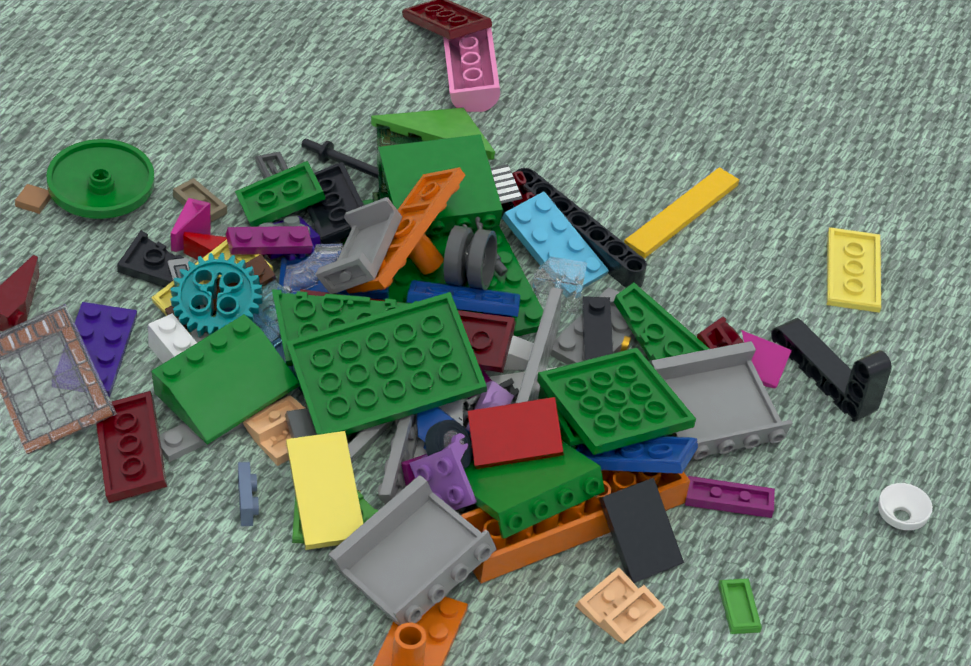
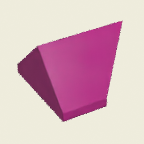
(193, 218)
(768, 359)

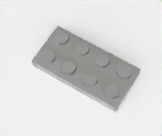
(570, 345)

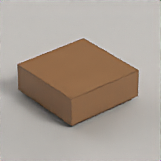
(33, 198)

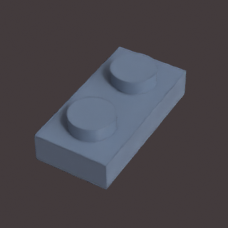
(246, 485)

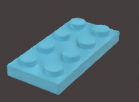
(548, 233)

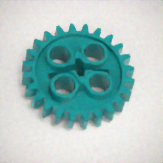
(190, 294)

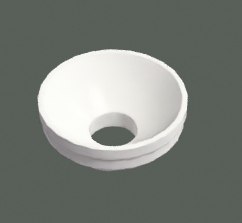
(905, 498)

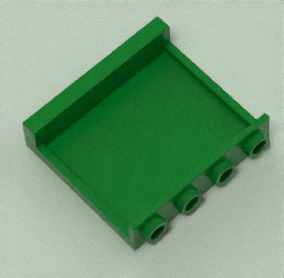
(477, 193)
(534, 489)

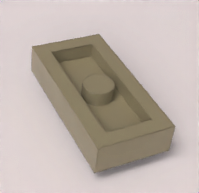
(197, 191)

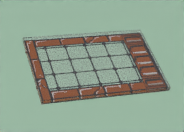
(48, 382)

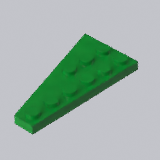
(306, 314)
(655, 327)

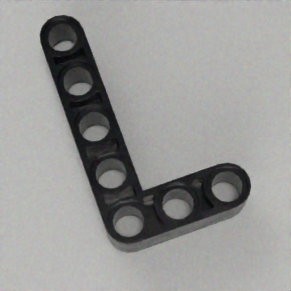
(853, 391)

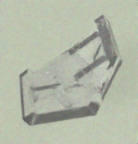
(564, 275)

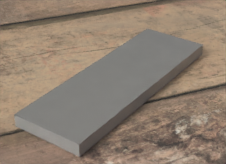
(542, 347)

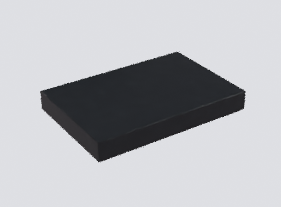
(641, 530)

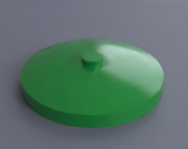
(100, 178)

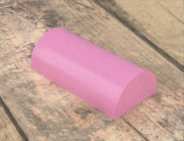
(472, 71)

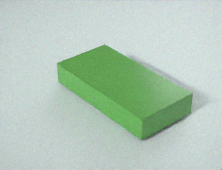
(739, 606)

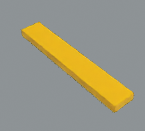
(681, 212)

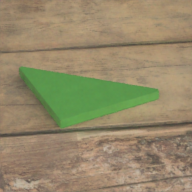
(433, 125)

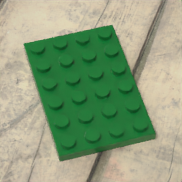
(386, 366)

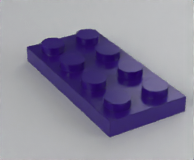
(106, 337)

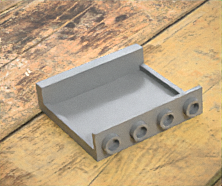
(724, 398)
(411, 553)

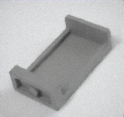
(365, 247)

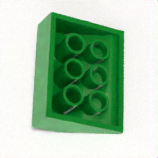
(223, 379)

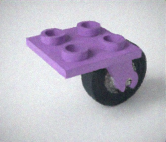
(443, 466)

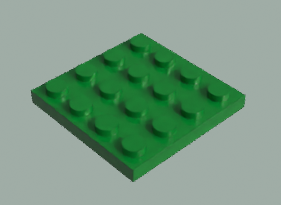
(616, 400)

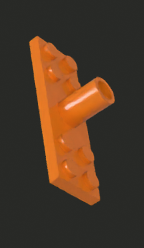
(410, 241)
(426, 640)

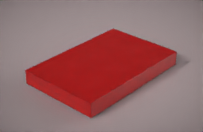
(515, 433)

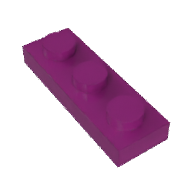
(269, 240)
(730, 497)

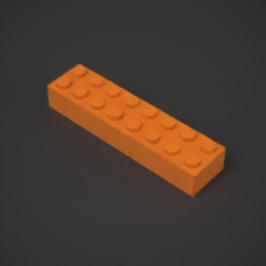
(568, 527)

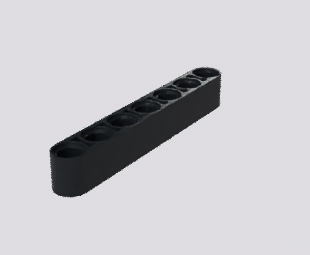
(621, 260)

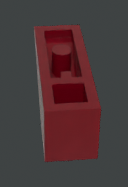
(18, 293)

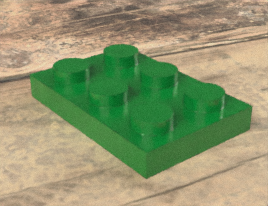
(280, 194)

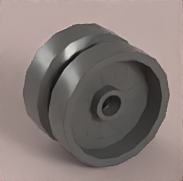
(470, 257)

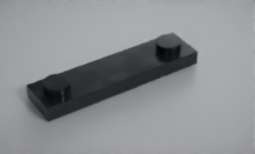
(596, 327)

